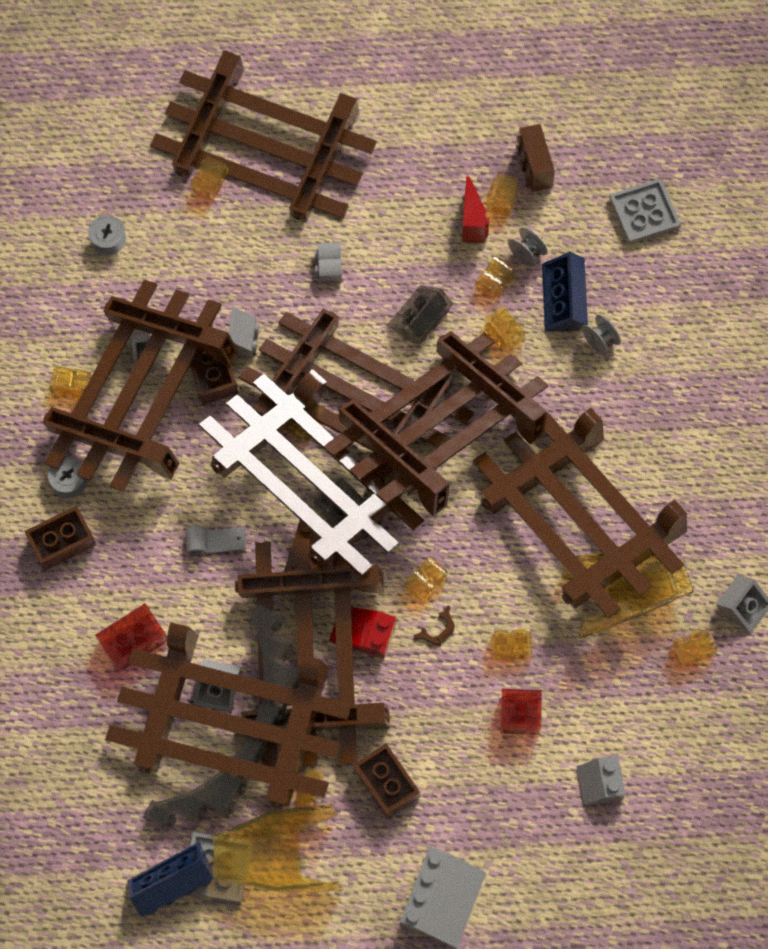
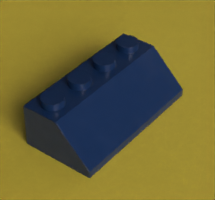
(565, 293)
(170, 880)

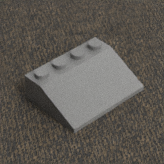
(442, 897)

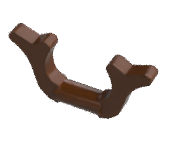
(443, 635)

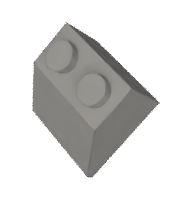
(243, 332)
(744, 603)
(214, 696)
(601, 780)

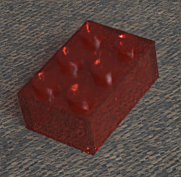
(134, 630)

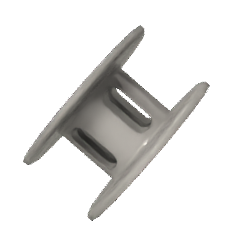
(99, 230)
(532, 242)
(601, 334)
(63, 486)

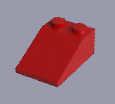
(474, 217)
(370, 631)

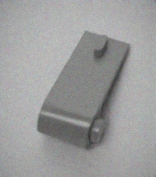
(216, 541)

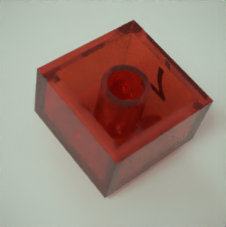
(520, 711)

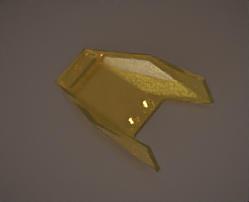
(664, 591)
(268, 852)

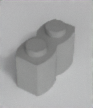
(329, 262)

